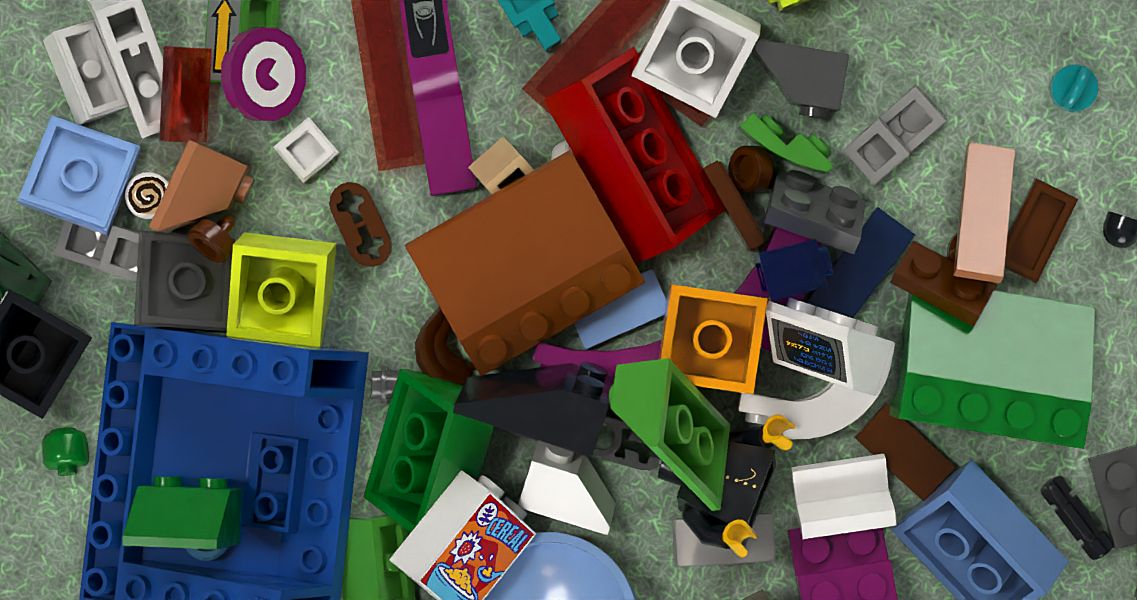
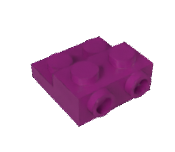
(842, 566)

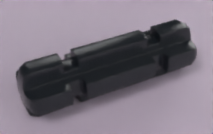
(1076, 517)

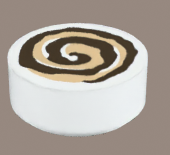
(145, 194)

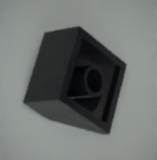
(36, 352)

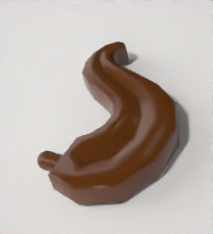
(433, 354)

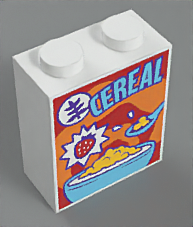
(465, 541)

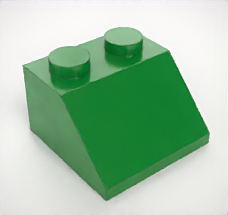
(184, 515)

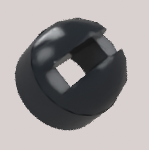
(1120, 230)

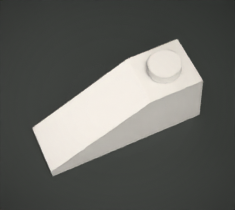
(134, 58)

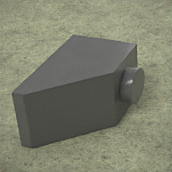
(805, 75)

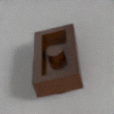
(932, 280)

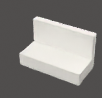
(842, 496)

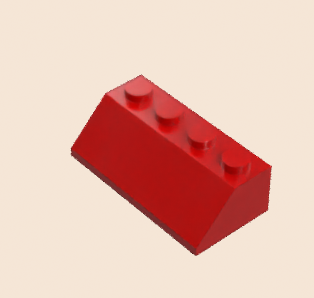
(634, 157)

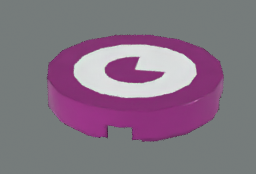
(263, 74)

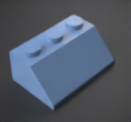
(980, 541)

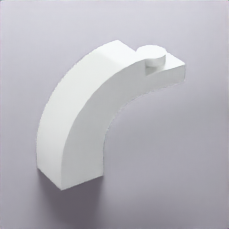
(814, 415)

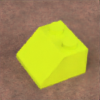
(280, 289)

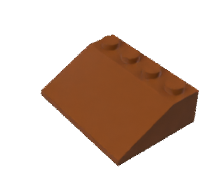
(525, 263)

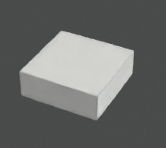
(306, 150)

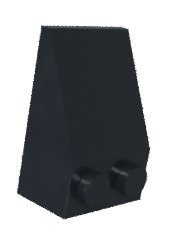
(546, 403)

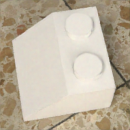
(697, 52)

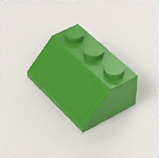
(674, 423)

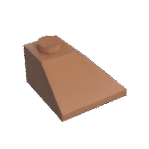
(201, 187)

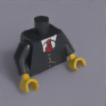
(746, 480)

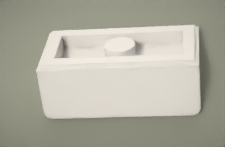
(85, 72)

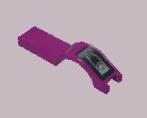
(437, 95)

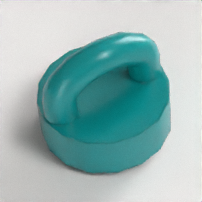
(1073, 88)

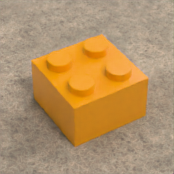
(714, 337)

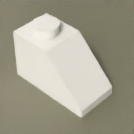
(567, 489)

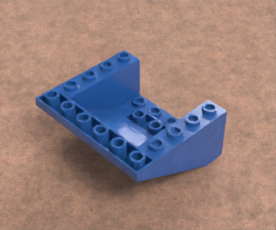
(239, 410)

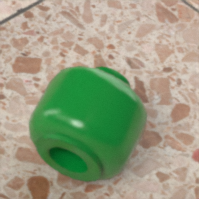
(65, 450)

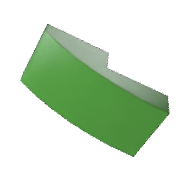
(800, 152)

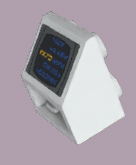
(827, 345)

